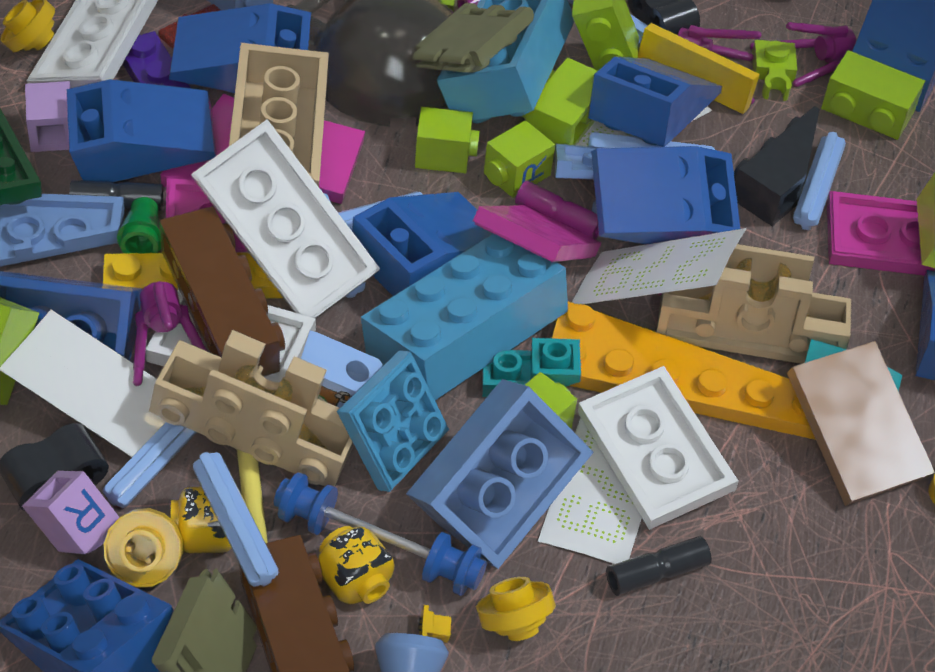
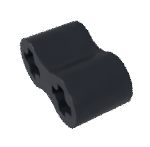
(666, 14)
(33, 464)

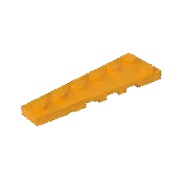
(710, 382)

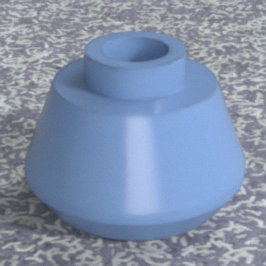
(410, 653)

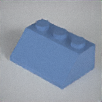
(500, 471)

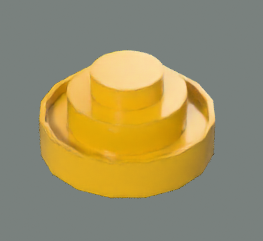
(28, 25)
(143, 547)
(516, 607)

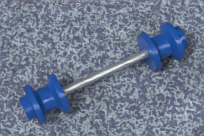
(317, 507)

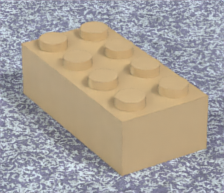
(289, 92)

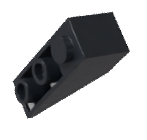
(775, 176)

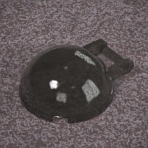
(372, 57)

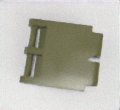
(471, 37)
(207, 630)

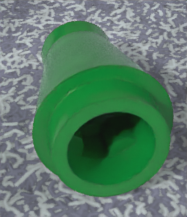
(141, 228)

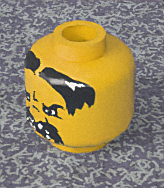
(198, 523)
(355, 565)

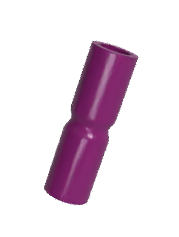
(558, 209)

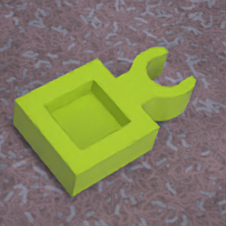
(776, 65)

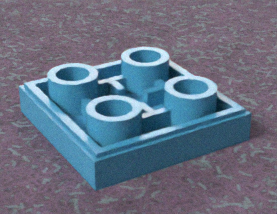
(393, 420)

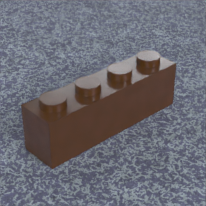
(218, 284)
(294, 616)

